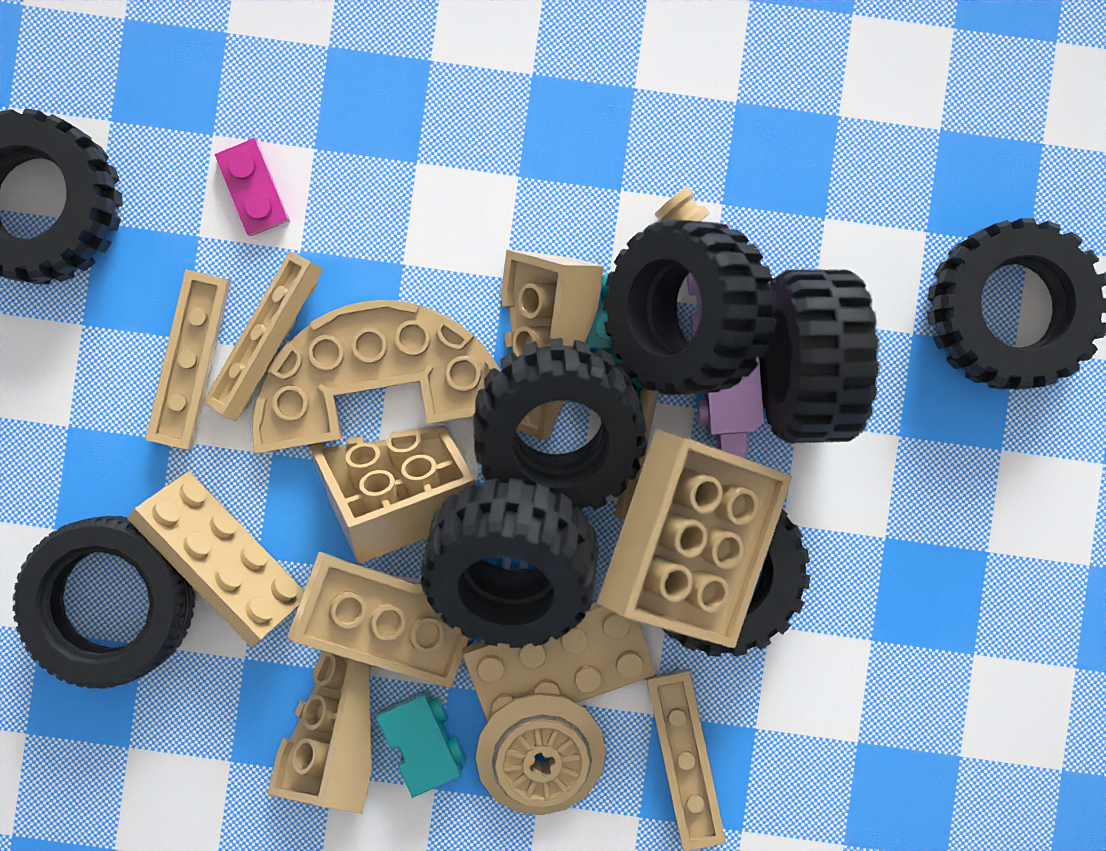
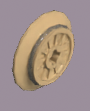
(545, 726)

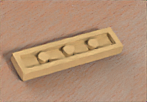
(263, 335)
(188, 360)
(686, 760)

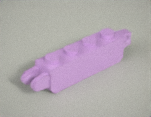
(731, 410)

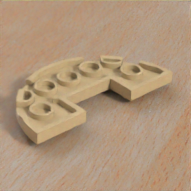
(361, 351)

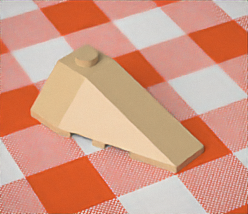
(330, 747)

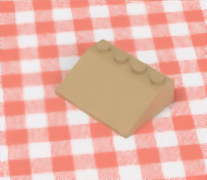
(694, 539)

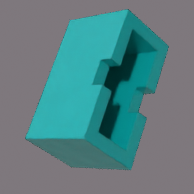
(426, 747)

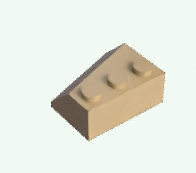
(390, 487)

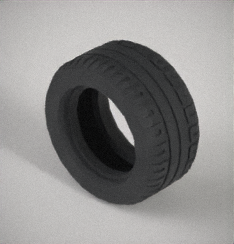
(50, 634)

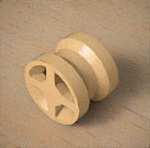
(682, 208)

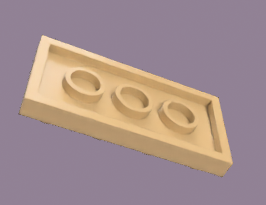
(218, 557)
(376, 622)
(585, 662)

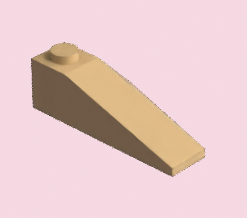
(547, 301)

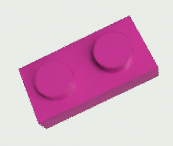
(252, 187)

